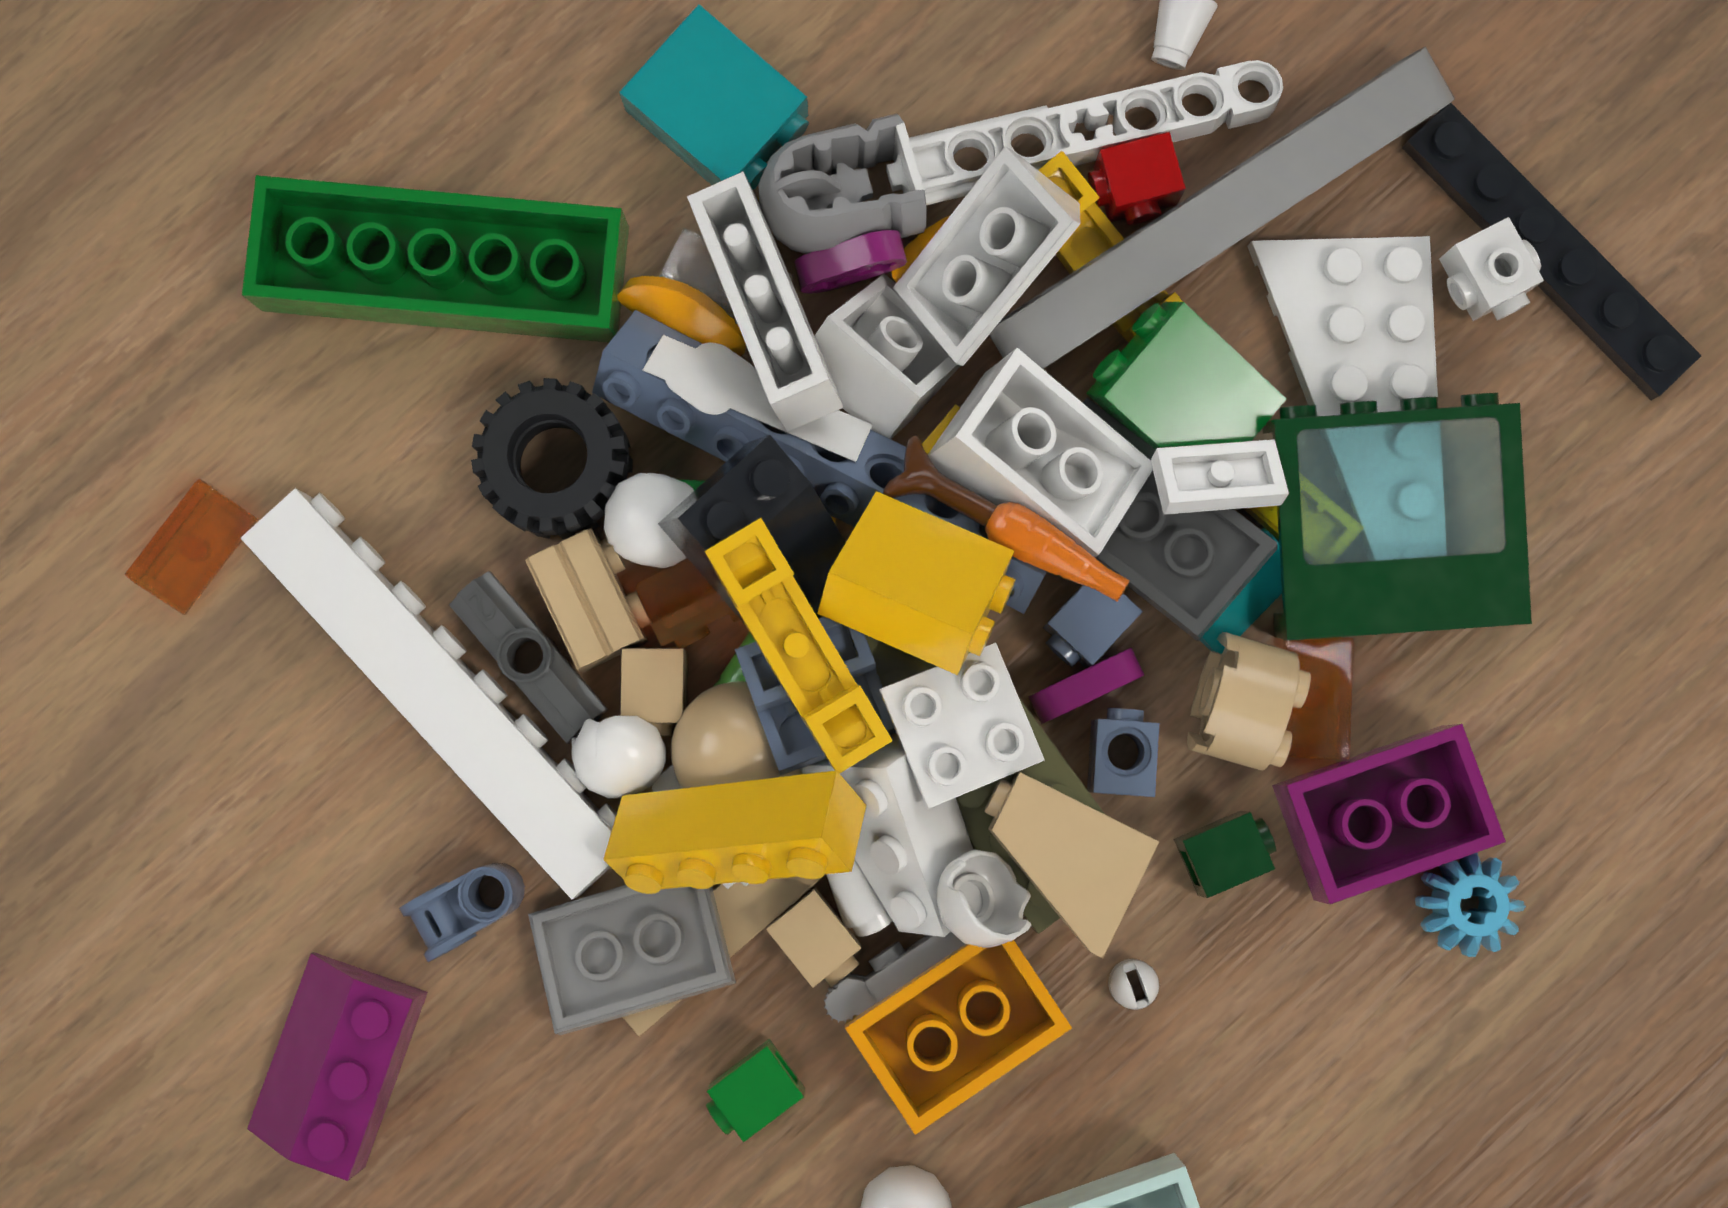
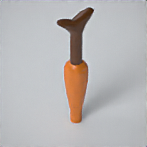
(1007, 524)

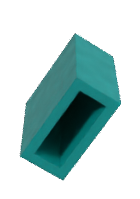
(715, 101)

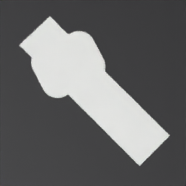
(719, 379)

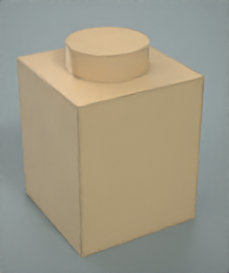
(655, 686)
(816, 940)

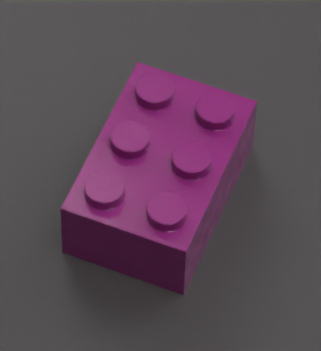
(1388, 813)

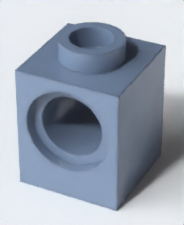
(1088, 625)
(1139, 778)

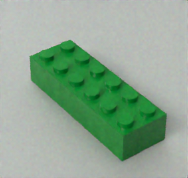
(435, 259)

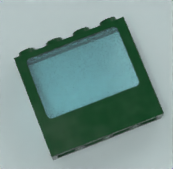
(1401, 518)

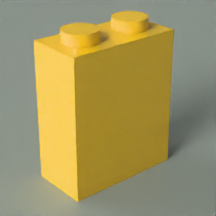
(918, 583)

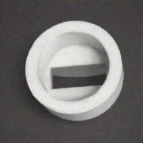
(1122, 990)

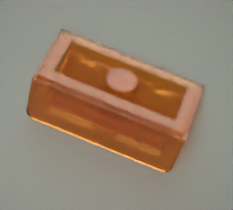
(191, 546)
(1324, 721)

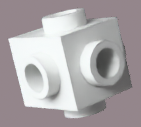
(1492, 271)

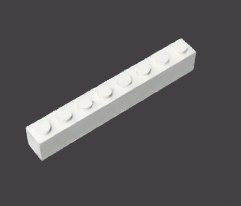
(434, 688)

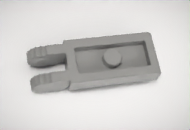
(891, 971)

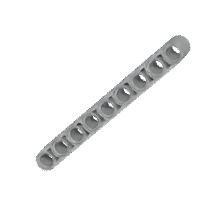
(1225, 211)

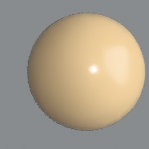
(722, 740)

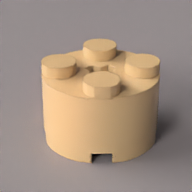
(1247, 702)

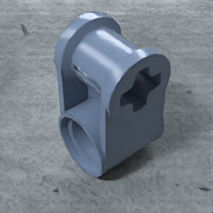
(455, 911)

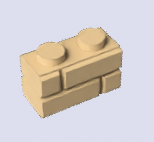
(588, 599)

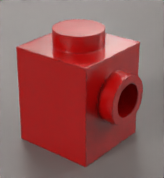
(1137, 179)

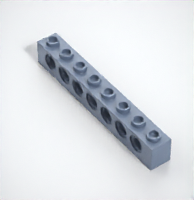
(840, 483)

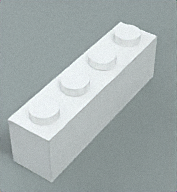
(764, 302)

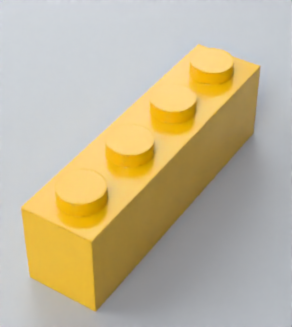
(736, 832)

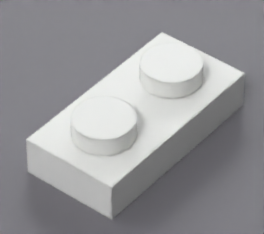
(1219, 476)

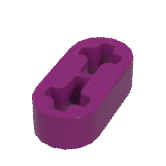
(850, 261)
(1086, 685)

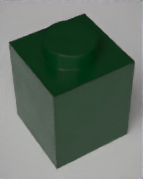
(1227, 853)

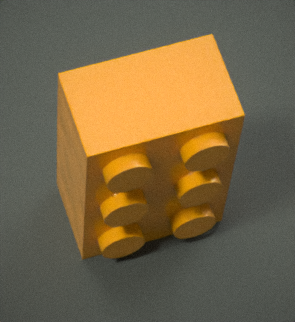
(956, 1029)

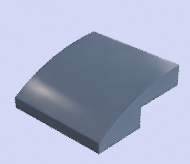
(783, 726)

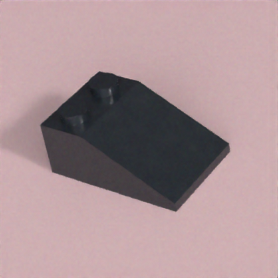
(752, 486)

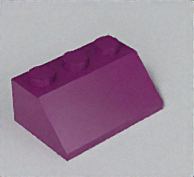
(336, 1066)

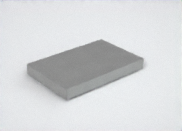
(628, 953)

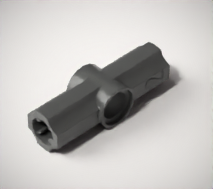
(502, 629)

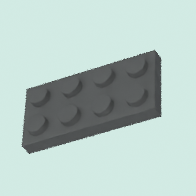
(1182, 561)

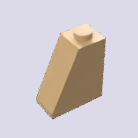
(1072, 855)

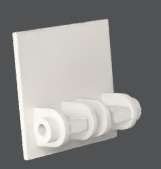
(961, 726)

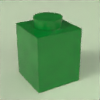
(754, 1092)

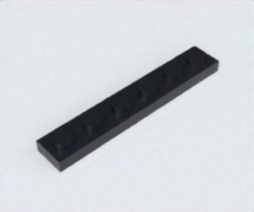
(1571, 267)

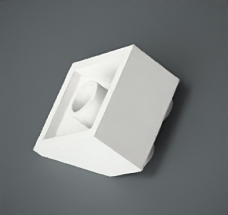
(882, 358)

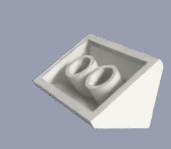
(988, 253)

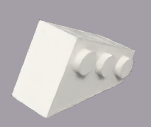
(901, 840)

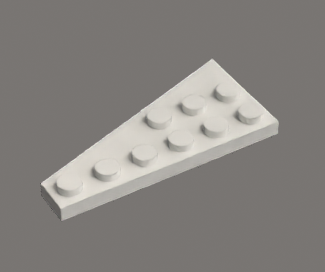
(1354, 317)

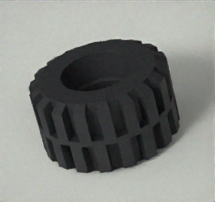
(512, 429)

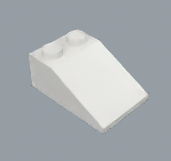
(1042, 448)

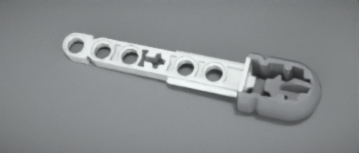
(817, 196)

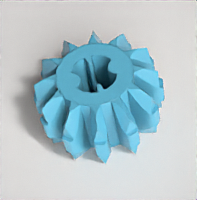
(1477, 925)

